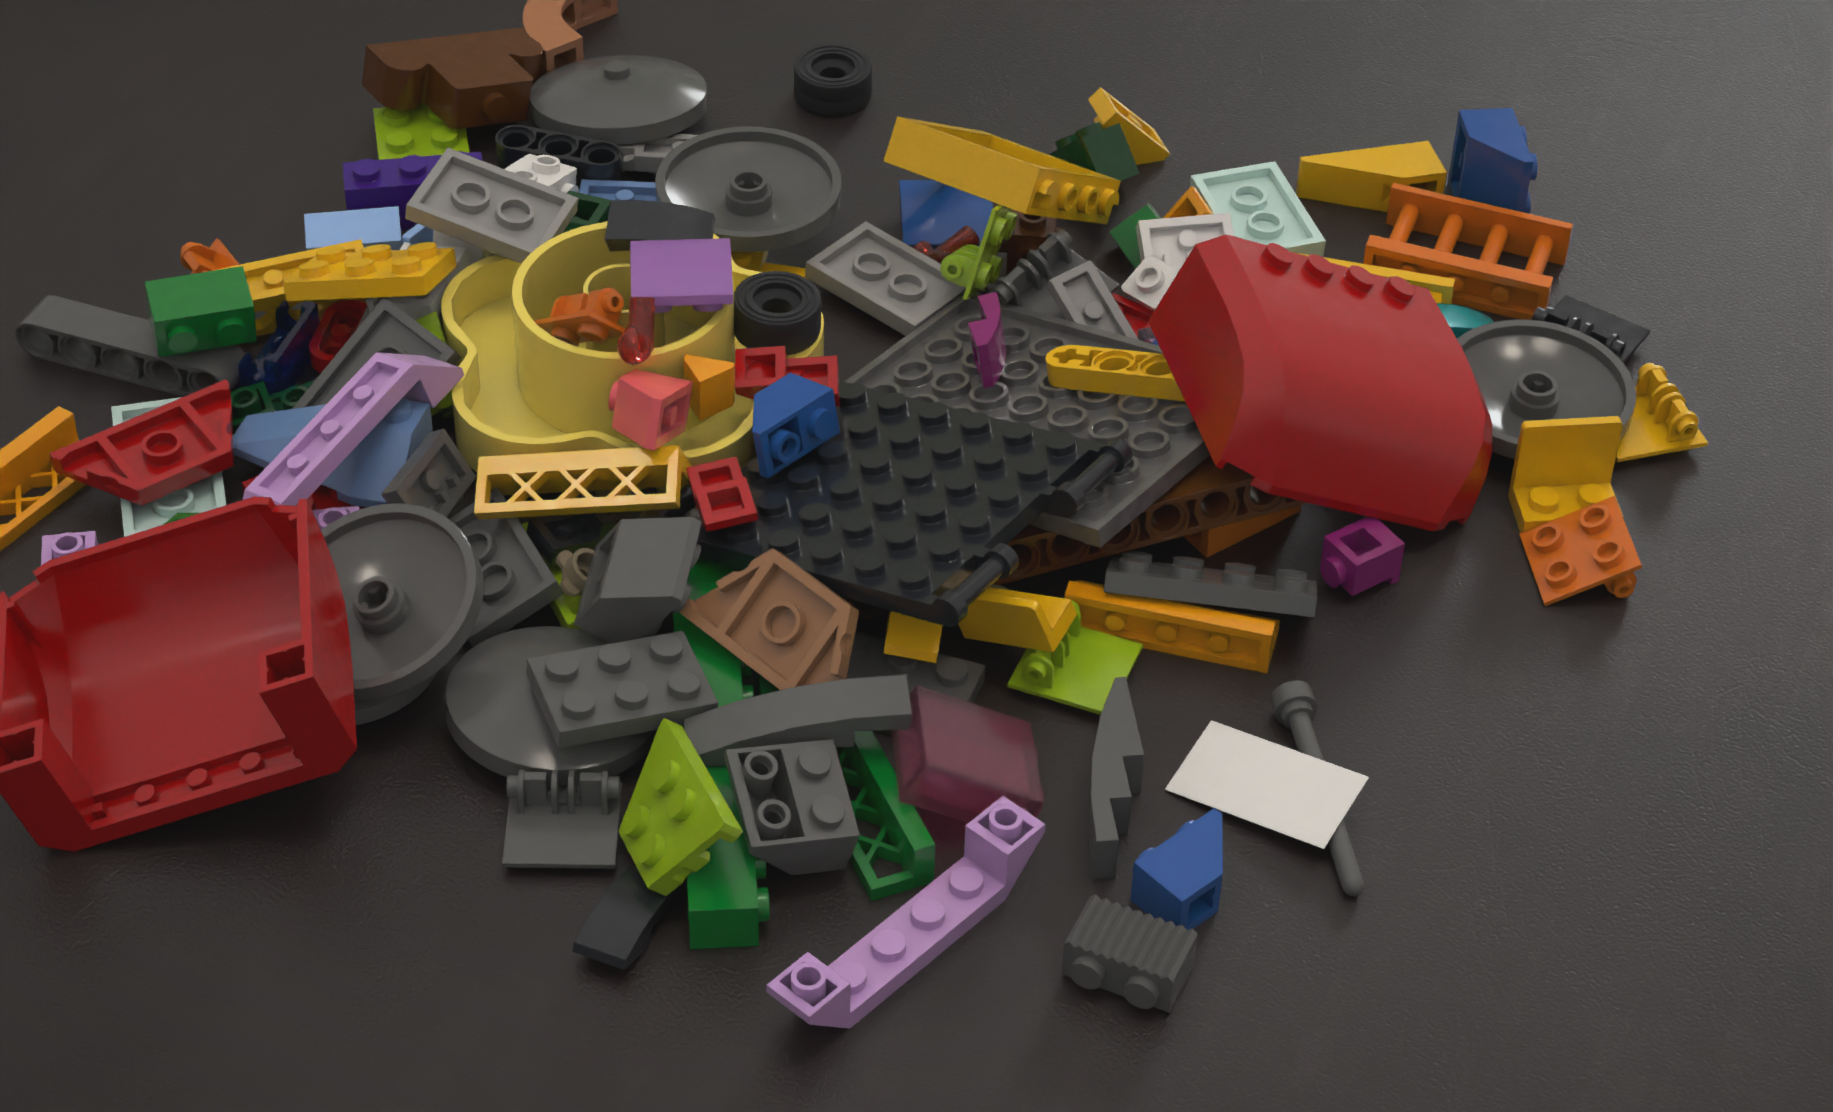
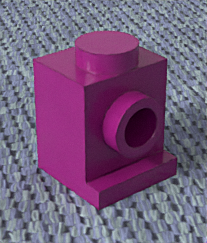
(1353, 562)

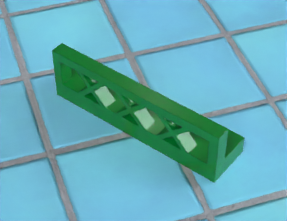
(899, 822)

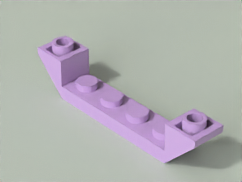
(349, 419)
(920, 930)

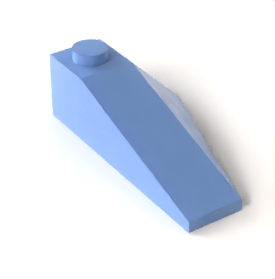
(365, 470)

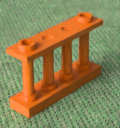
(1480, 282)

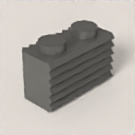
(1129, 954)

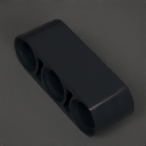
(592, 157)

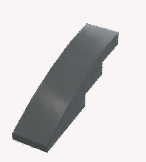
(803, 715)
(1113, 777)

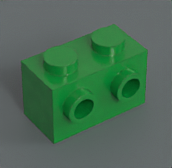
(200, 311)

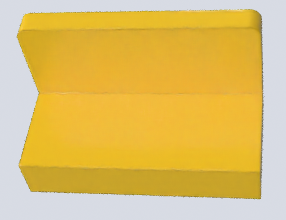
(1018, 619)

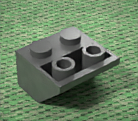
(638, 577)
(794, 805)

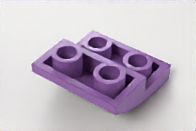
(683, 273)

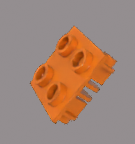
(1583, 553)

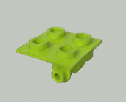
(975, 265)
(1079, 668)

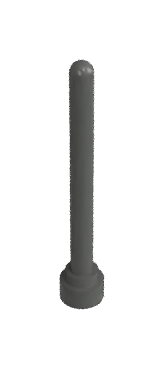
(1296, 709)

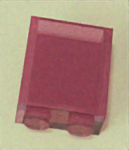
(964, 758)

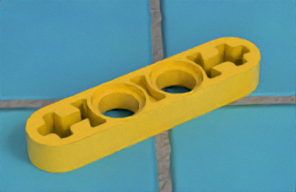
(1112, 372)

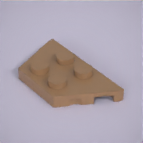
(779, 622)

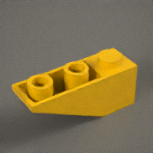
(1366, 175)

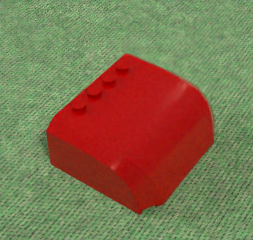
(1326, 382)
(174, 674)

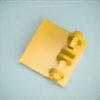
(1659, 419)

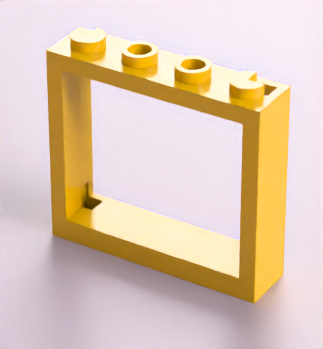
(1002, 171)

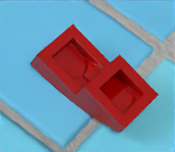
(765, 365)
(721, 494)

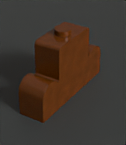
(459, 77)

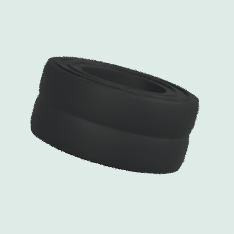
(832, 80)
(777, 311)

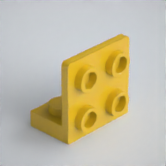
(1562, 467)

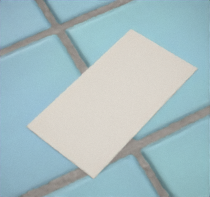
(1267, 784)

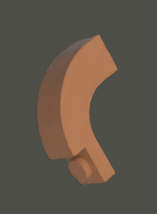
(555, 26)

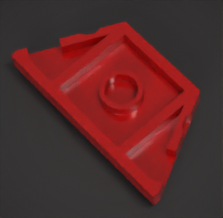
(156, 449)

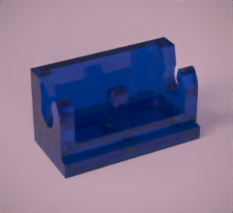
(285, 352)

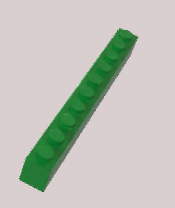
(724, 892)

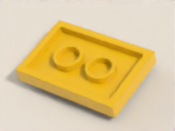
(370, 273)

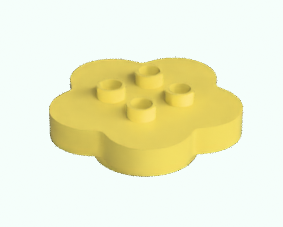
(549, 396)

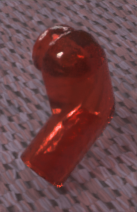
(963, 237)
(639, 336)

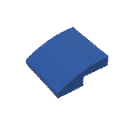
(937, 211)

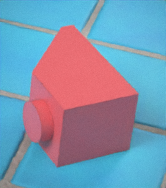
(650, 407)

